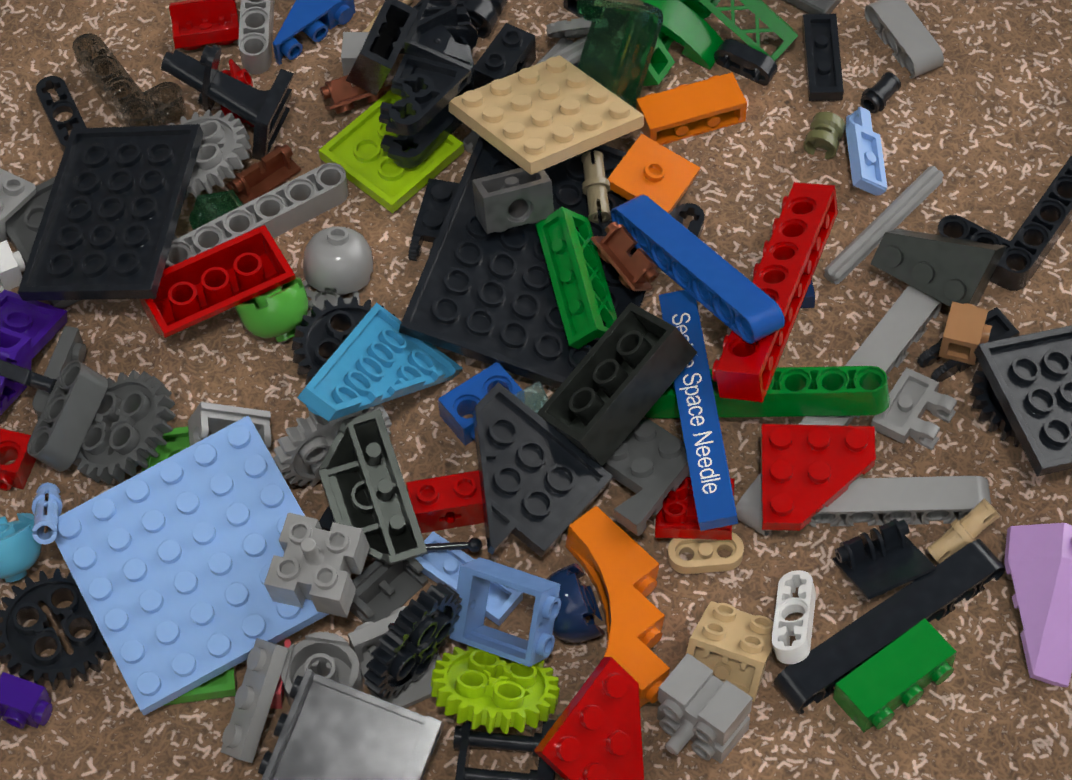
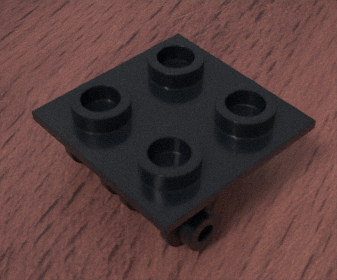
(883, 560)

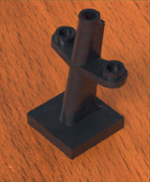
(261, 108)

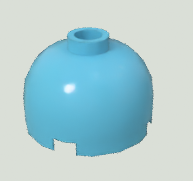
(17, 547)

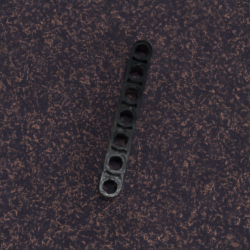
(926, 597)

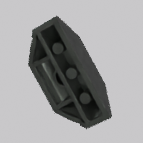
(369, 489)

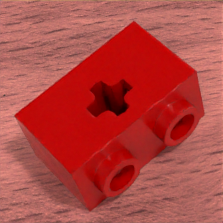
(447, 501)

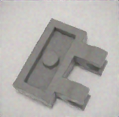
(908, 402)

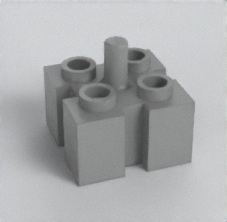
(317, 565)
(702, 710)

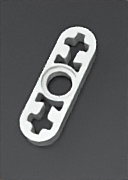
(800, 628)

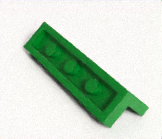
(762, 12)
(575, 278)

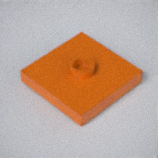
(653, 171)

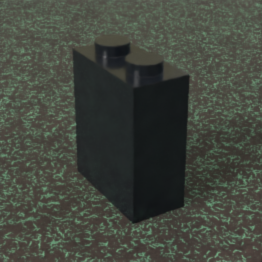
(382, 45)

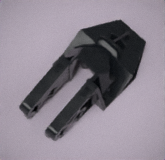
(430, 75)

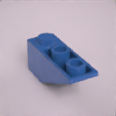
(313, 19)

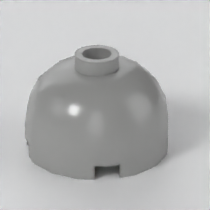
(338, 260)

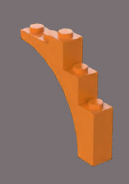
(623, 580)

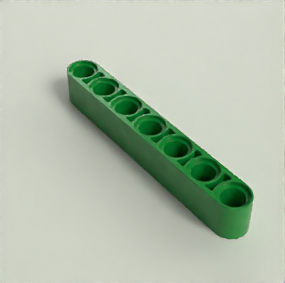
(801, 393)

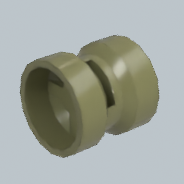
(825, 133)

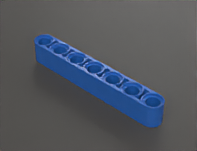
(700, 270)

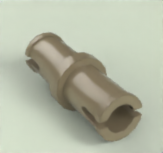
(596, 186)

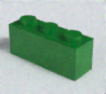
(895, 676)

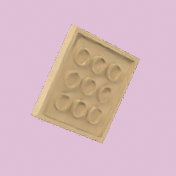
(545, 114)

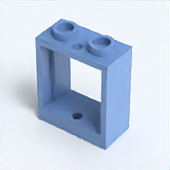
(474, 589)

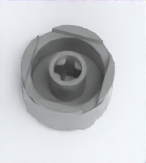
(324, 655)

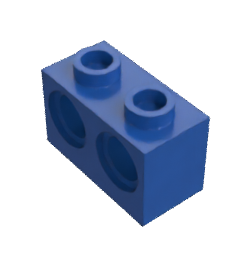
(466, 396)

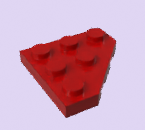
(809, 469)
(598, 729)

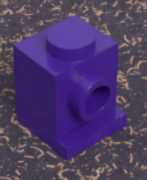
(23, 702)

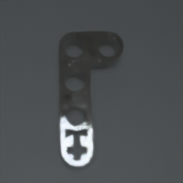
(120, 93)

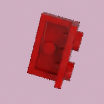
(204, 23)

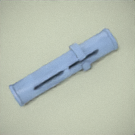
(39, 508)

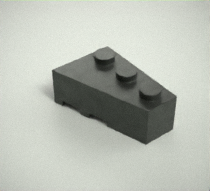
(938, 264)

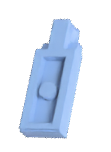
(865, 153)

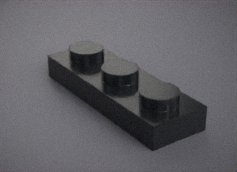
(822, 57)

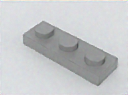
(253, 700)

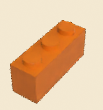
(692, 109)

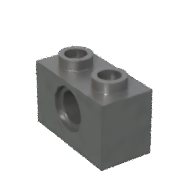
(512, 199)

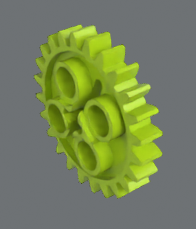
(493, 690)

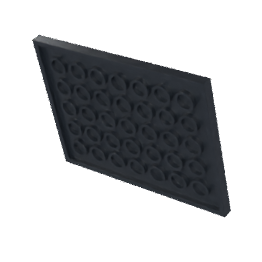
(494, 289)

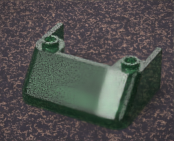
(619, 44)

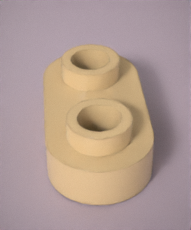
(705, 555)

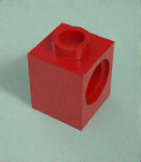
(14, 447)

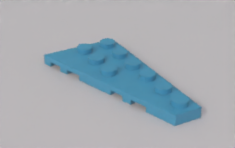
(375, 368)

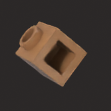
(964, 332)

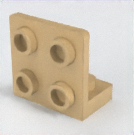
(733, 645)

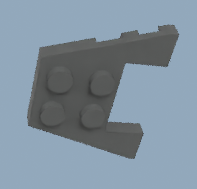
(651, 466)

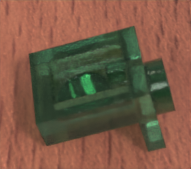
(211, 206)

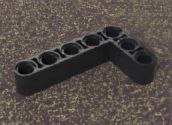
(1040, 230)

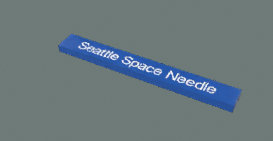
(700, 419)

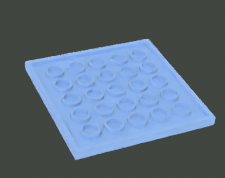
(183, 562)

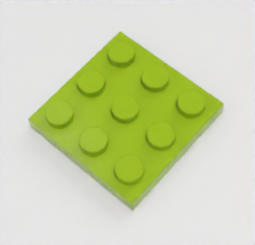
(370, 169)

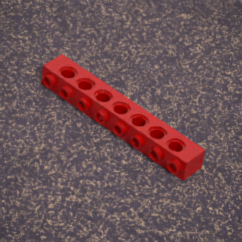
(784, 275)

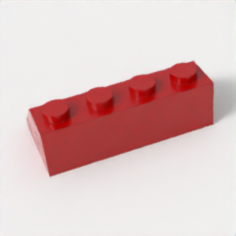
(217, 281)

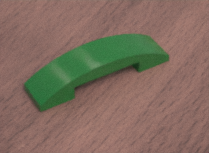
(688, 30)

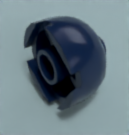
(576, 604)

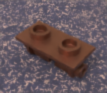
(343, 94)
(264, 175)
(635, 270)

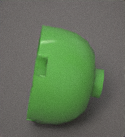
(275, 311)

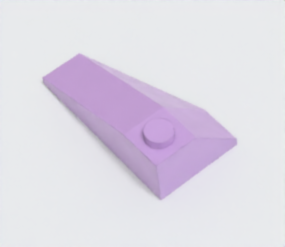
(1042, 579)

